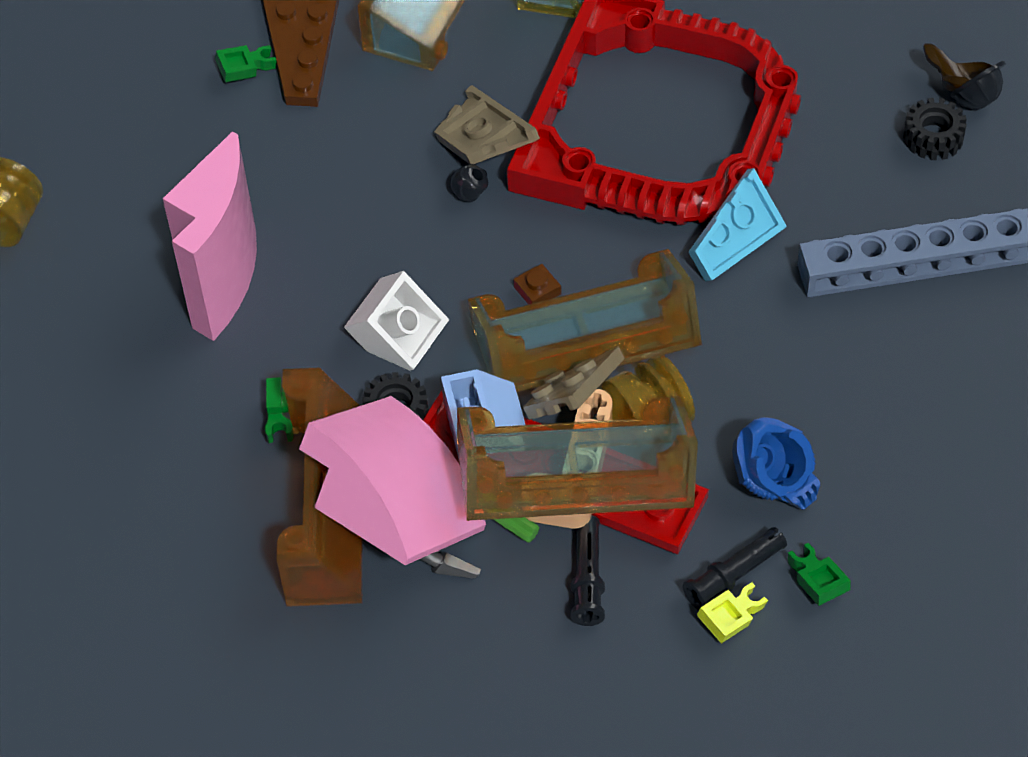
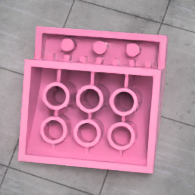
(213, 237)
(390, 479)

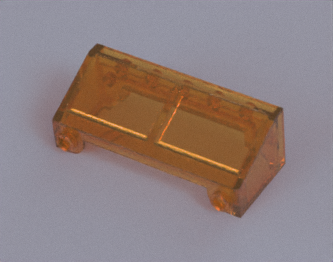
(320, 558)

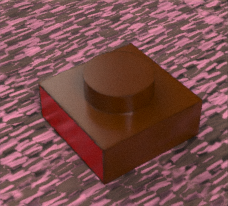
(537, 285)

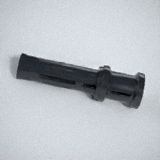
(723, 575)
(588, 584)

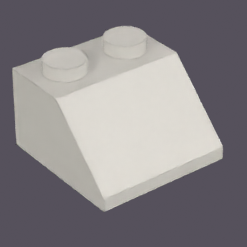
(397, 321)

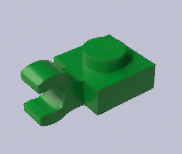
(276, 409)

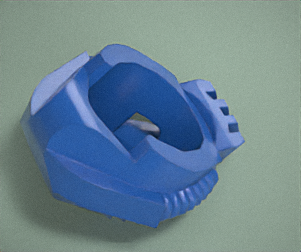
(776, 462)

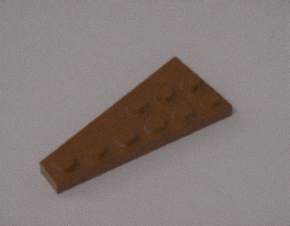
(301, 45)

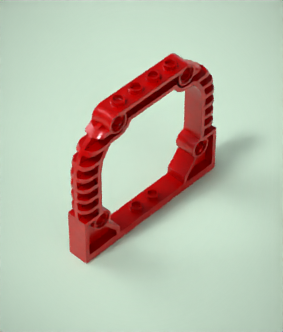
(571, 175)

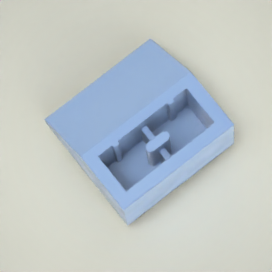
(481, 390)

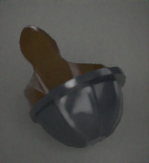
(971, 83)

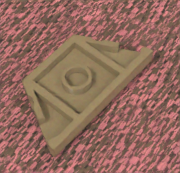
(483, 128)
(572, 386)

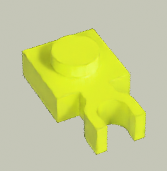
(728, 614)

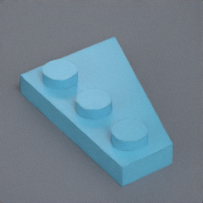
(737, 228)

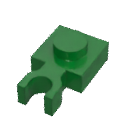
(241, 64)
(821, 578)

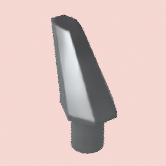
(450, 565)

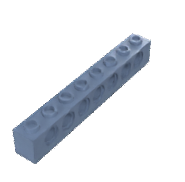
(914, 252)

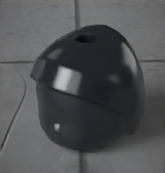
(469, 182)

